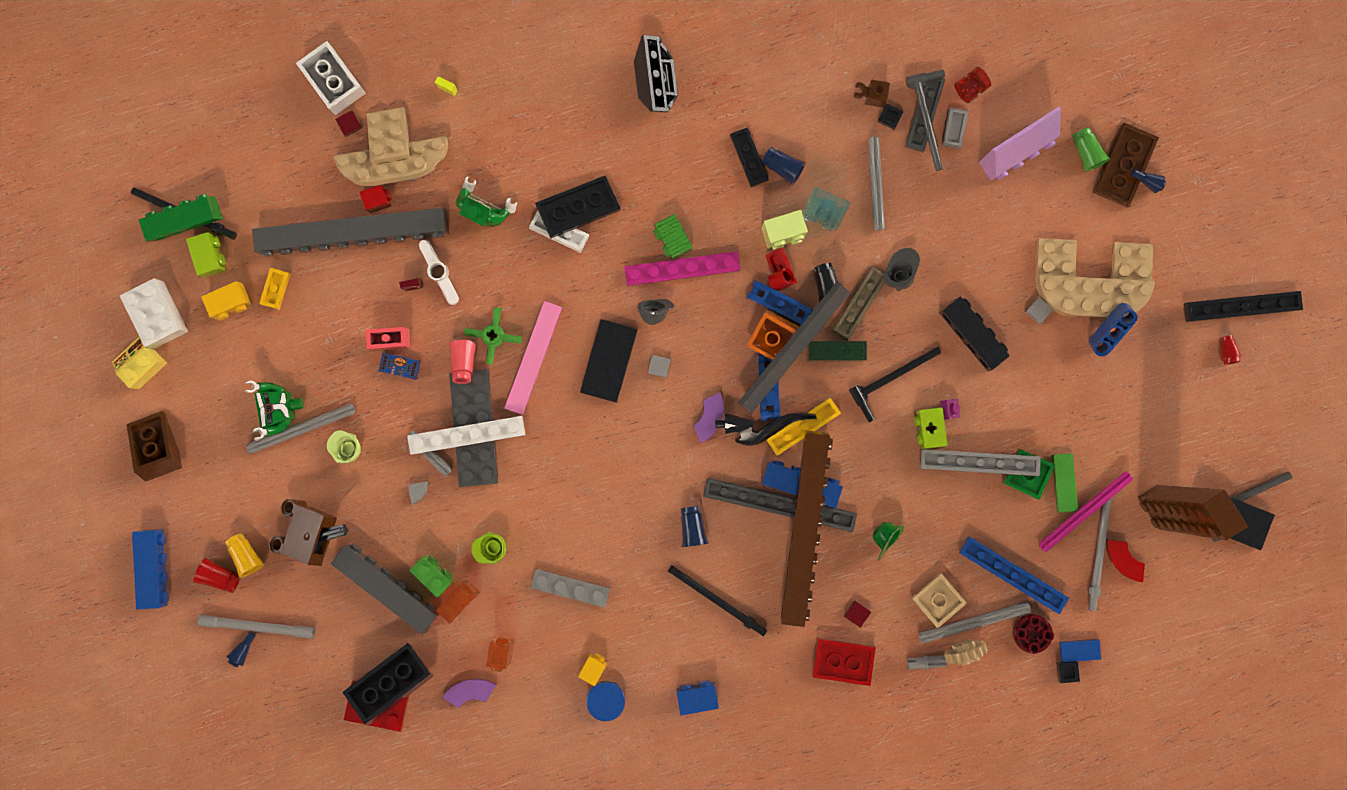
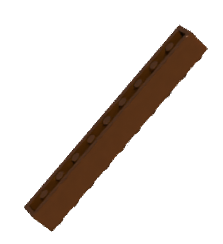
(805, 528)

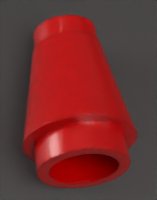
(1229, 351)

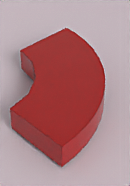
(1123, 560)

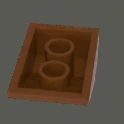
(153, 447)

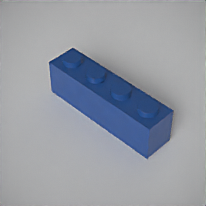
(787, 481)
(150, 569)

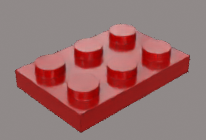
(843, 662)
(390, 720)

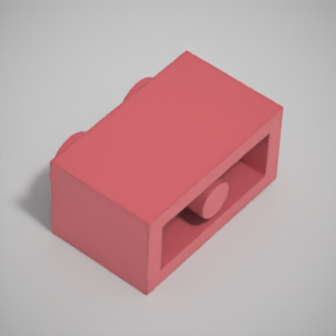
(388, 338)

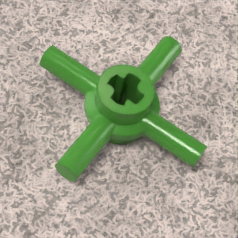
(484, 334)

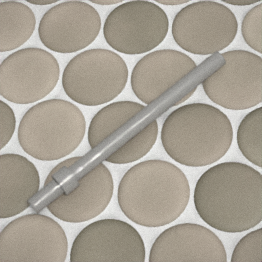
(1095, 589)

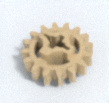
(965, 652)

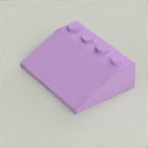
(1022, 146)

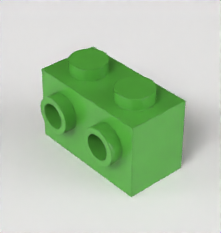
(432, 575)

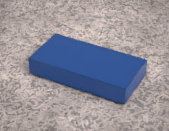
(1080, 650)

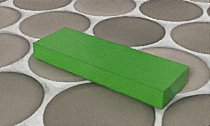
(1065, 482)

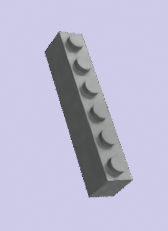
(385, 588)

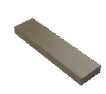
(859, 303)

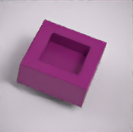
(951, 408)

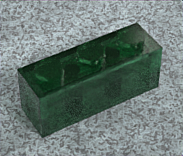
(836, 351)

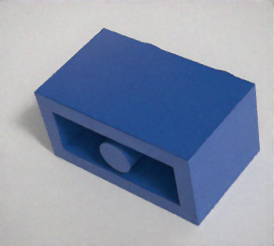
(697, 697)

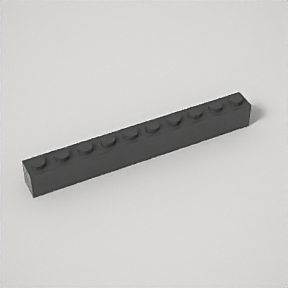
(350, 231)

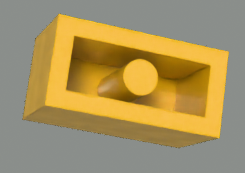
(226, 301)

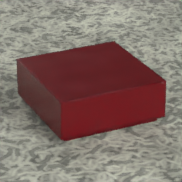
(348, 123)
(412, 284)
(857, 614)

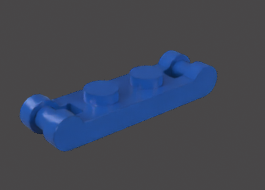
(778, 303)
(771, 398)

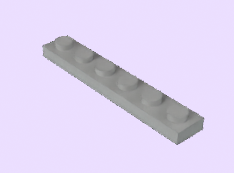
(980, 462)

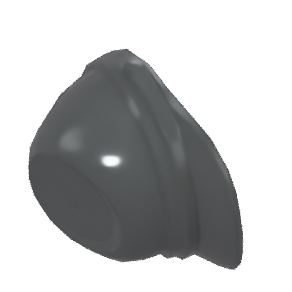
(654, 310)

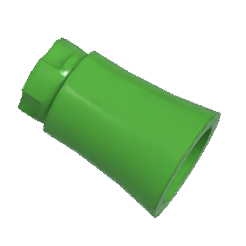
(1089, 150)

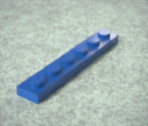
(1013, 575)

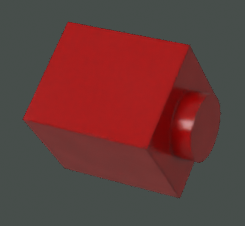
(376, 198)

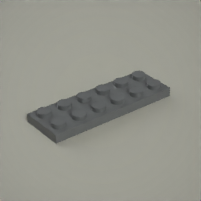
(472, 406)

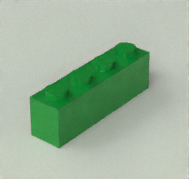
(180, 218)

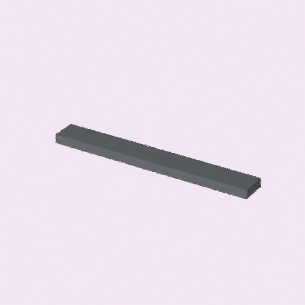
(794, 347)
(774, 503)

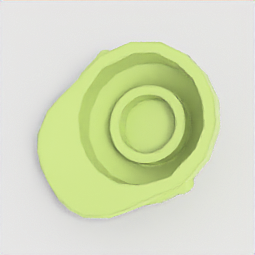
(343, 447)

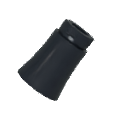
(825, 279)

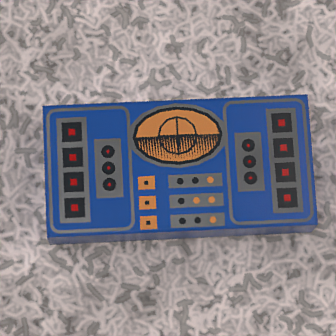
(399, 366)

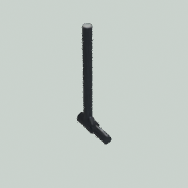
(860, 394)

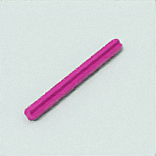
(1085, 511)

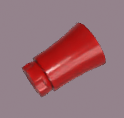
(216, 576)

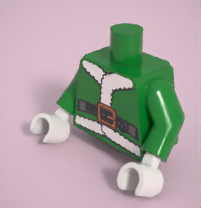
(481, 210)
(274, 408)

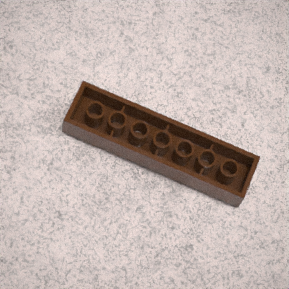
(1193, 511)

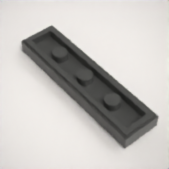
(917, 136)

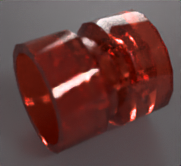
(975, 82)

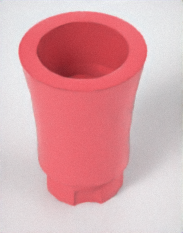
(462, 360)

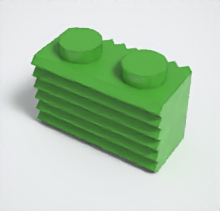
(672, 236)

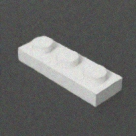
(573, 239)

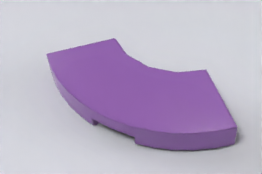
(712, 411)
(469, 690)

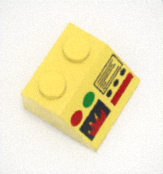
(137, 364)

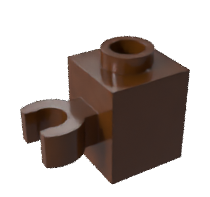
(875, 93)

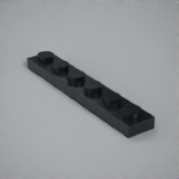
(1243, 306)

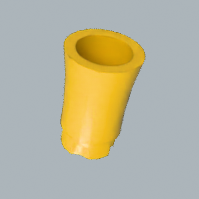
(243, 555)

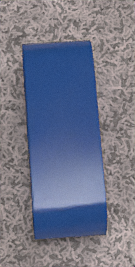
(1117, 321)

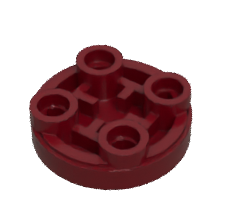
(1032, 633)

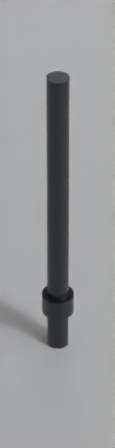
(216, 227)
(749, 622)

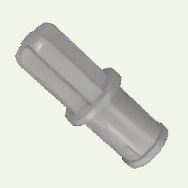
(926, 662)

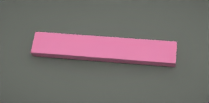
(533, 357)

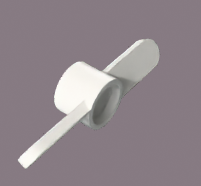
(443, 282)

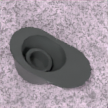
(902, 269)

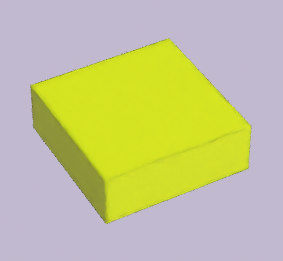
(446, 86)

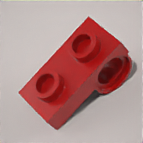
(782, 273)

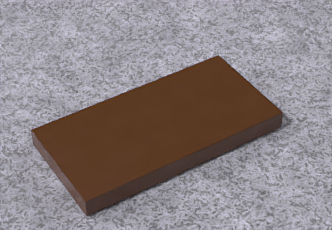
(1130, 151)

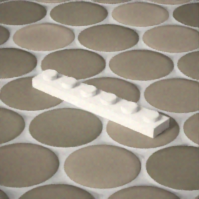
(466, 435)

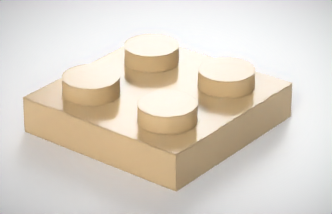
(938, 600)

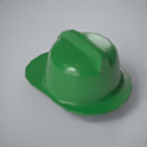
(886, 535)

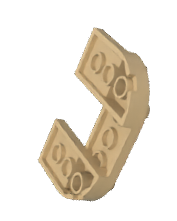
(1093, 297)

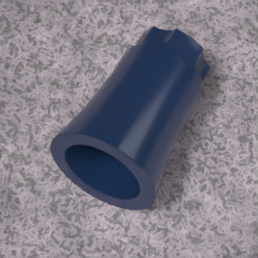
(783, 165)
(692, 527)

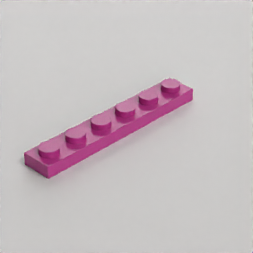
(682, 268)

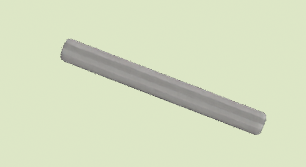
(876, 184)

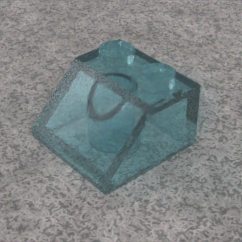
(825, 209)

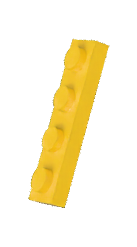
(796, 431)

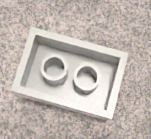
(330, 78)
(153, 313)

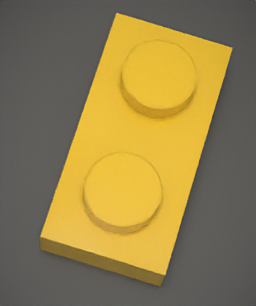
(275, 288)

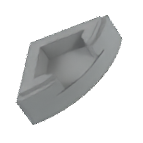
(418, 491)

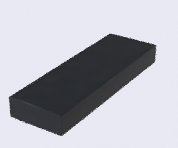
(749, 157)

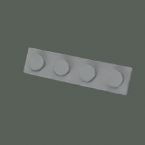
(570, 588)

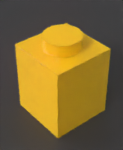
(593, 668)

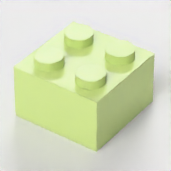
(784, 230)

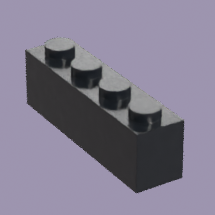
(974, 333)

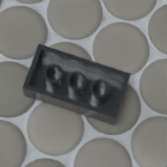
(387, 684)

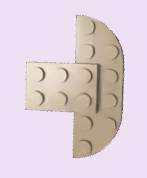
(390, 153)

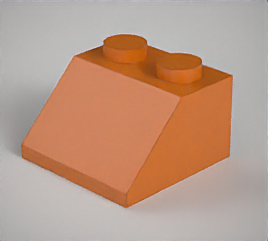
(771, 334)

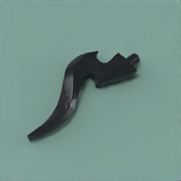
(750, 437)

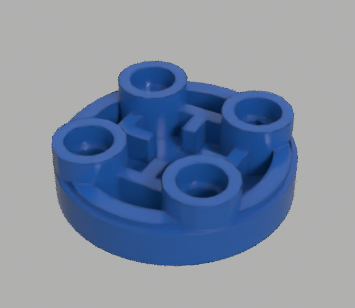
(605, 701)

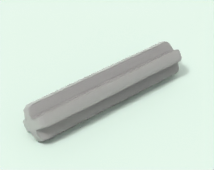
(436, 460)

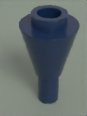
(1152, 181)
(239, 654)

